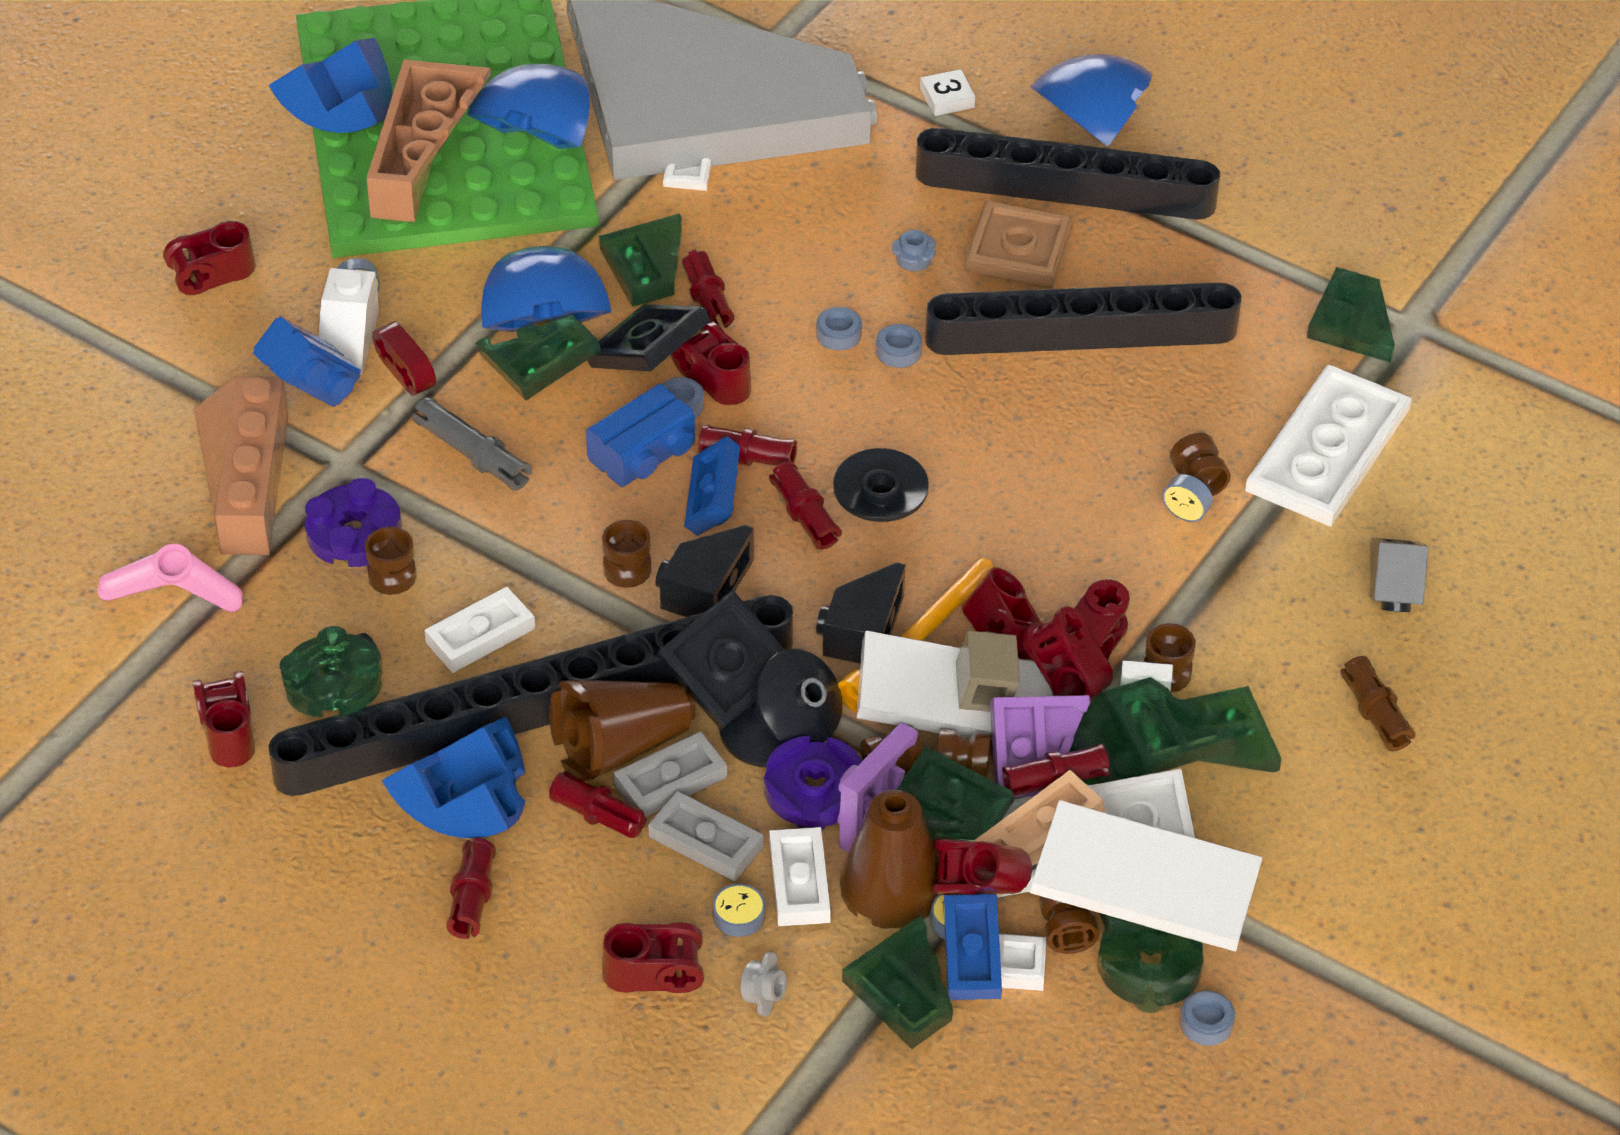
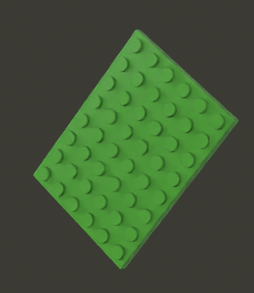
(482, 178)

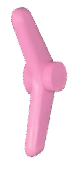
(176, 567)

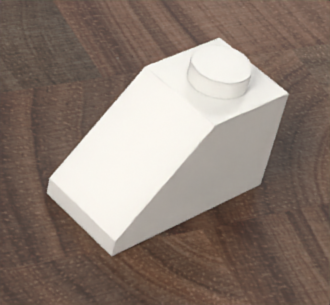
(349, 312)

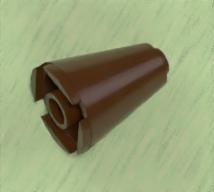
(615, 721)
(891, 863)

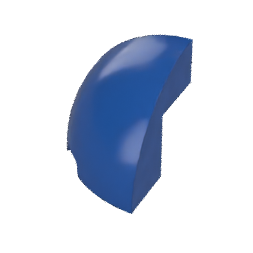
(1095, 91)
(340, 92)
(537, 100)
(541, 286)
(466, 786)

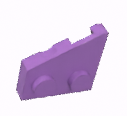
(1032, 726)
(869, 778)

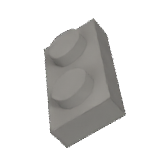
(679, 767)
(706, 836)

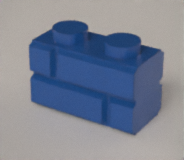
(307, 361)
(641, 435)

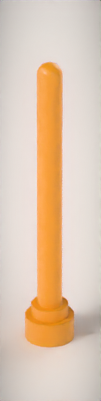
(926, 622)

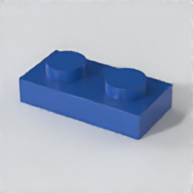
(712, 486)
(972, 947)

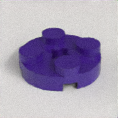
(344, 504)
(786, 783)

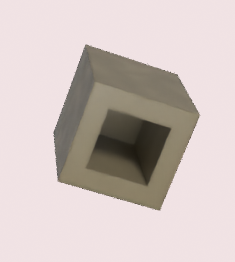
(986, 669)

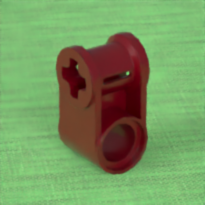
(214, 256)
(716, 364)
(1001, 607)
(1104, 614)
(1068, 655)
(226, 719)
(980, 868)
(652, 957)

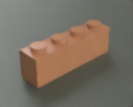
(419, 120)
(242, 453)

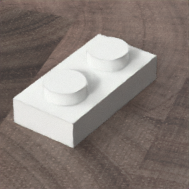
(479, 629)
(799, 876)

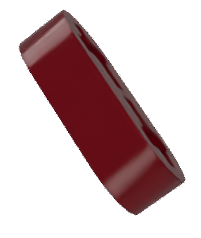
(404, 358)

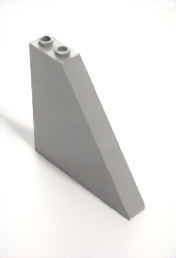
(704, 87)

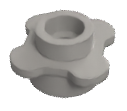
(763, 983)

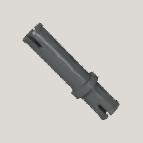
(484, 452)

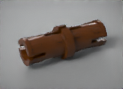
(1377, 703)

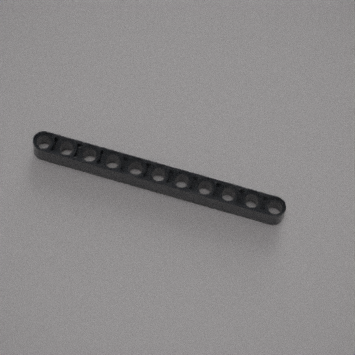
(430, 720)

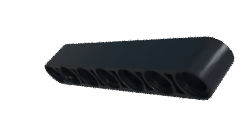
(1067, 173)
(1082, 318)

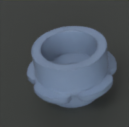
(914, 250)

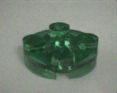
(332, 652)
(1145, 984)

